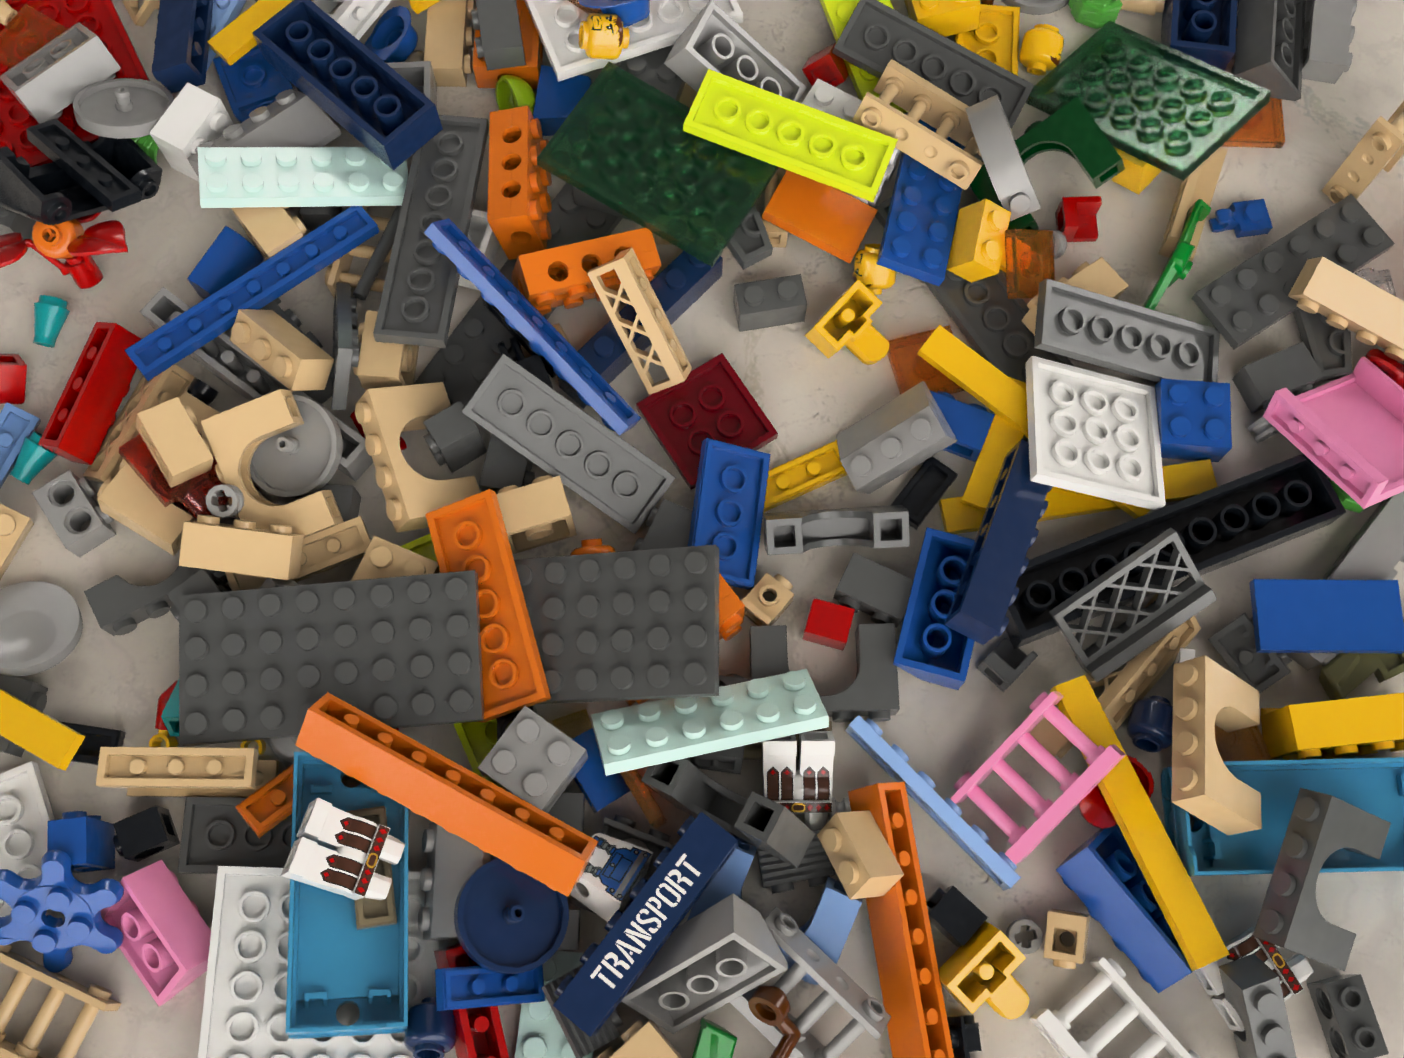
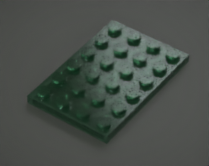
(1152, 98)
(633, 156)

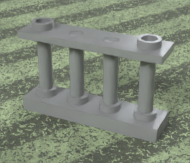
(837, 985)

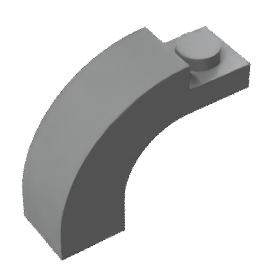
(1002, 157)

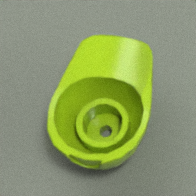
(514, 92)

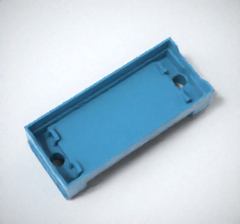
(1363, 782)
(326, 953)

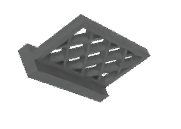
(1143, 625)

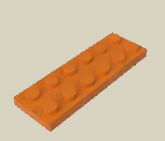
(475, 538)

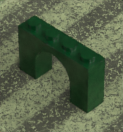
(1067, 131)

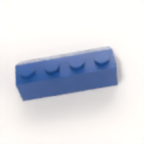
(925, 644)
(1119, 898)

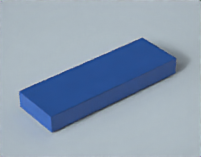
(483, 988)

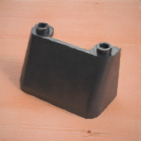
(54, 197)

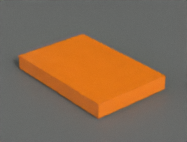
(820, 215)

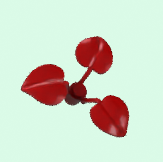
(96, 240)

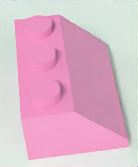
(161, 931)

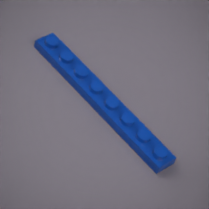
(251, 291)
(532, 325)

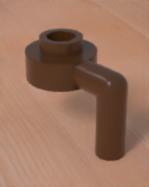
(772, 1008)

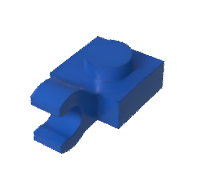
(1245, 217)

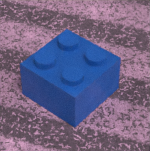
(1194, 419)

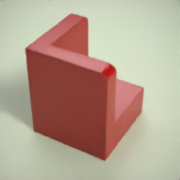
(826, 67)
(1078, 218)
(12, 379)
(828, 624)

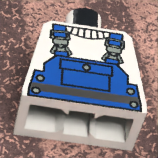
(611, 875)

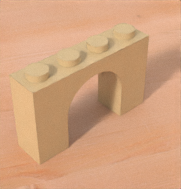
(383, 417)
(234, 439)
(135, 505)
(1201, 782)

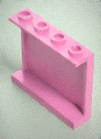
(1349, 431)

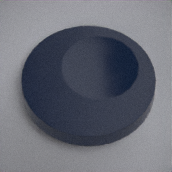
(509, 919)

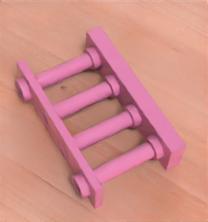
(1073, 785)

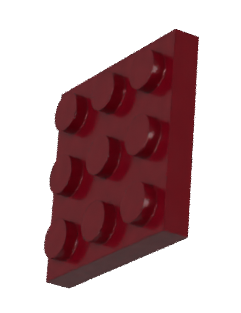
(706, 405)

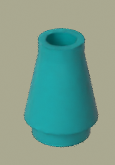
(49, 319)
(31, 459)

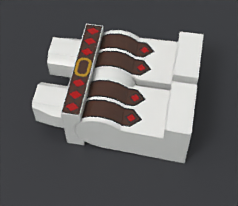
(801, 789)
(342, 853)
(1290, 972)

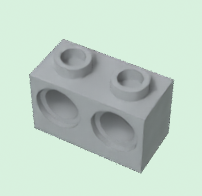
(70, 517)

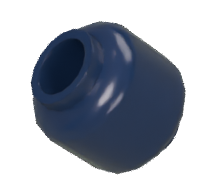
(1151, 724)
(429, 1031)

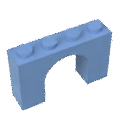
(827, 925)

